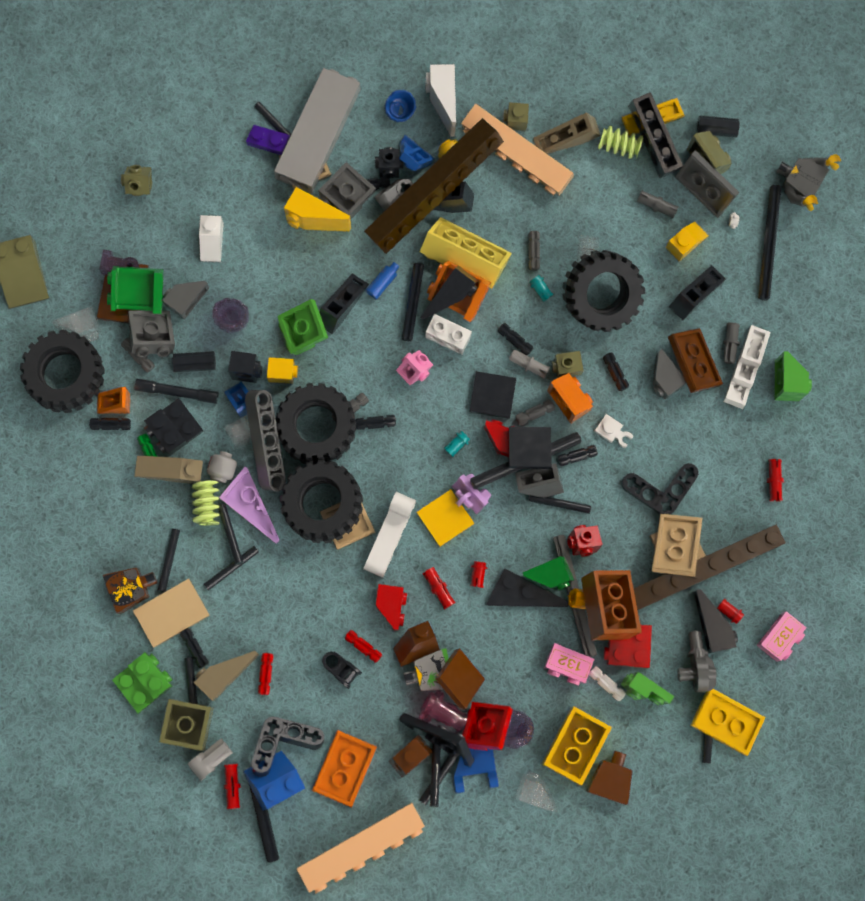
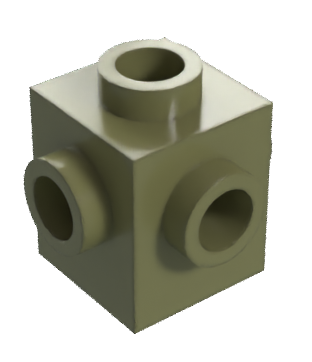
(137, 180)

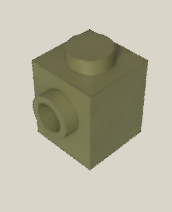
(516, 116)
(567, 363)

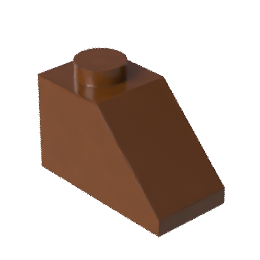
(416, 644)

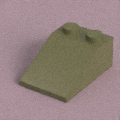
(21, 272)

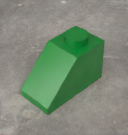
(551, 574)

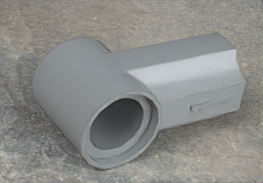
(206, 762)

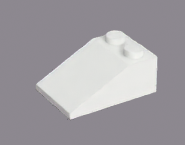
(441, 86)

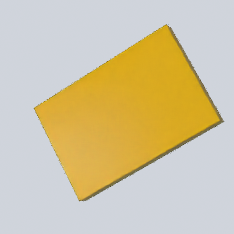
(728, 721)

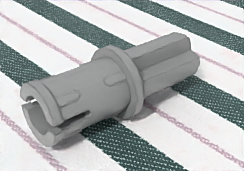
(529, 363)

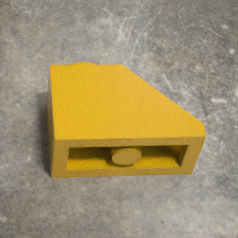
(686, 240)

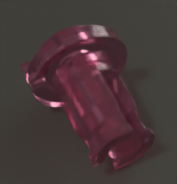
(442, 711)

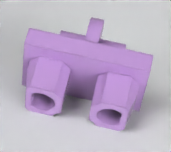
(469, 496)

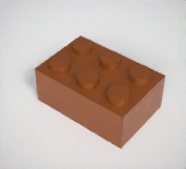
(610, 605)

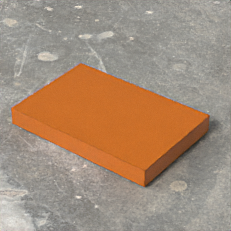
(344, 768)

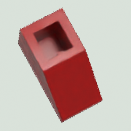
(499, 436)
(389, 604)

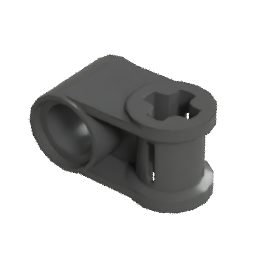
(390, 194)

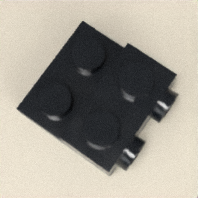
(172, 427)

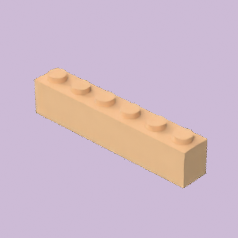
(523, 153)
(361, 847)

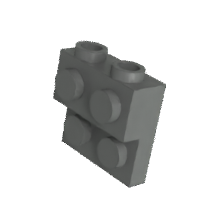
(346, 190)
(150, 333)

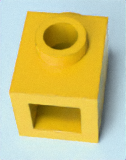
(281, 370)

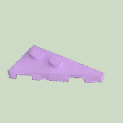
(246, 501)

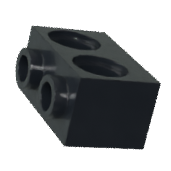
(244, 367)

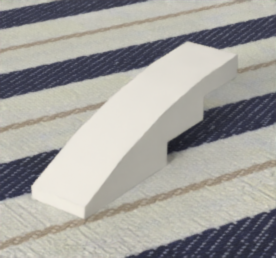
(747, 367)

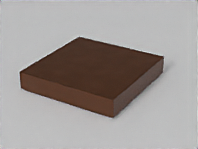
(460, 679)

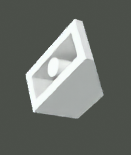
(211, 238)

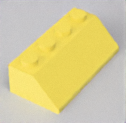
(454, 244)

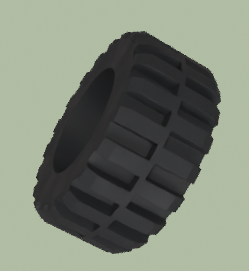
(624, 305)
(46, 350)
(310, 397)
(302, 482)

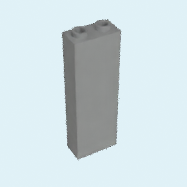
(317, 130)

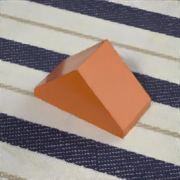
(114, 401)

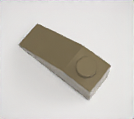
(569, 134)
(169, 469)
(220, 676)

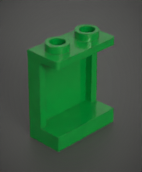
(136, 289)

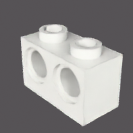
(448, 334)

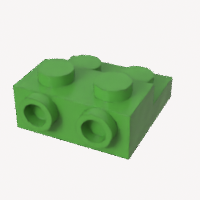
(302, 327)
(143, 682)
(641, 687)

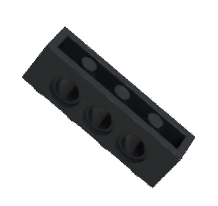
(655, 135)

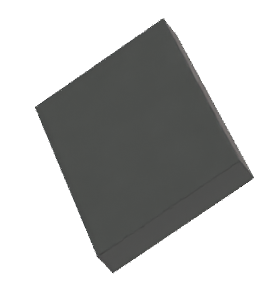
(706, 184)

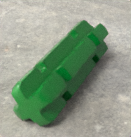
(147, 448)

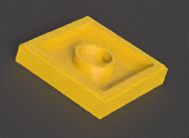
(445, 518)

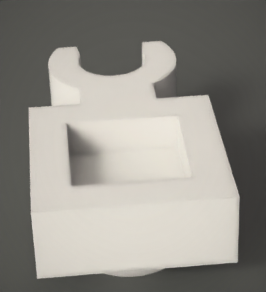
(611, 429)

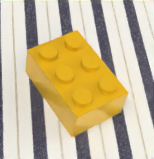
(576, 745)

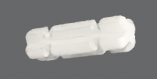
(607, 683)

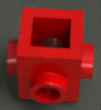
(584, 540)

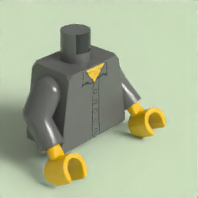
(805, 179)

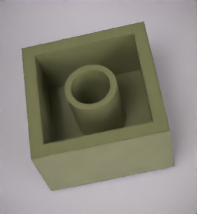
(186, 725)

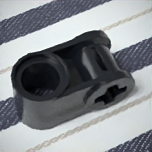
(342, 669)

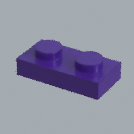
(267, 139)

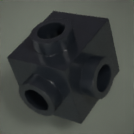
(388, 163)

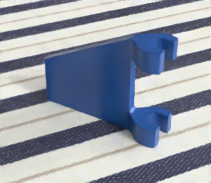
(483, 763)

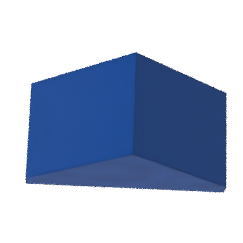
(236, 396)

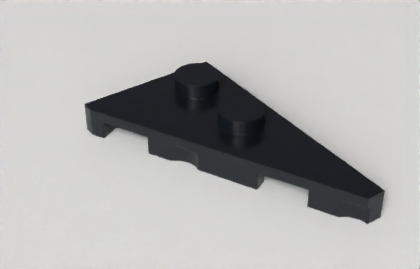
(517, 591)
(440, 737)

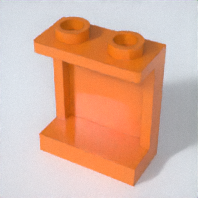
(468, 306)

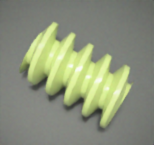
(621, 142)
(204, 502)

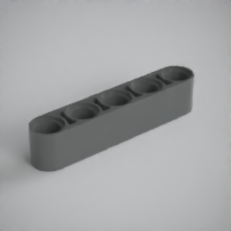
(258, 433)

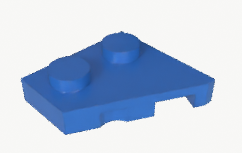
(413, 155)

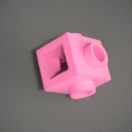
(414, 367)

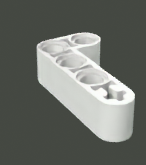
(389, 534)

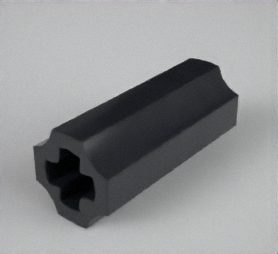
(718, 126)
(194, 361)

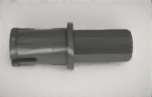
(731, 343)

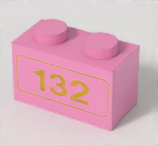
(782, 636)
(569, 664)

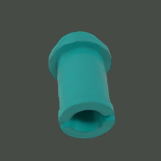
(541, 288)
(457, 443)

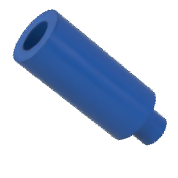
(382, 281)

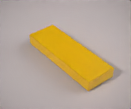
(669, 111)

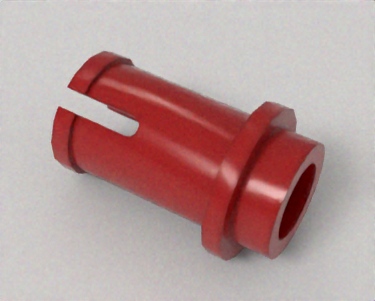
(478, 574)
(730, 611)

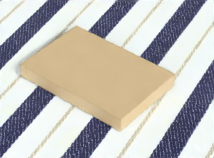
(677, 545)
(171, 613)

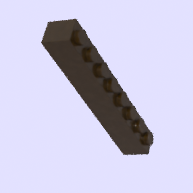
(434, 185)
(709, 566)

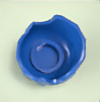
(397, 99)

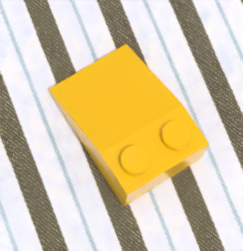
(313, 214)

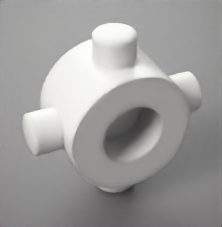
(733, 220)

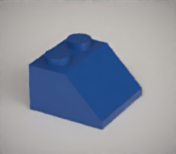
(278, 785)

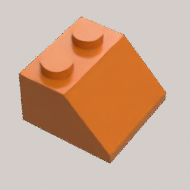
(569, 397)

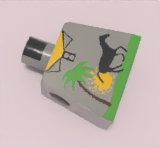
(427, 670)

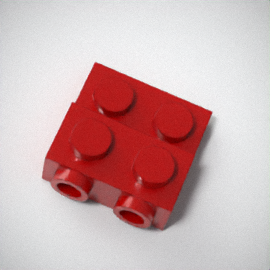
(632, 651)
(487, 726)

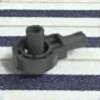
(702, 667)

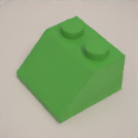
(791, 379)

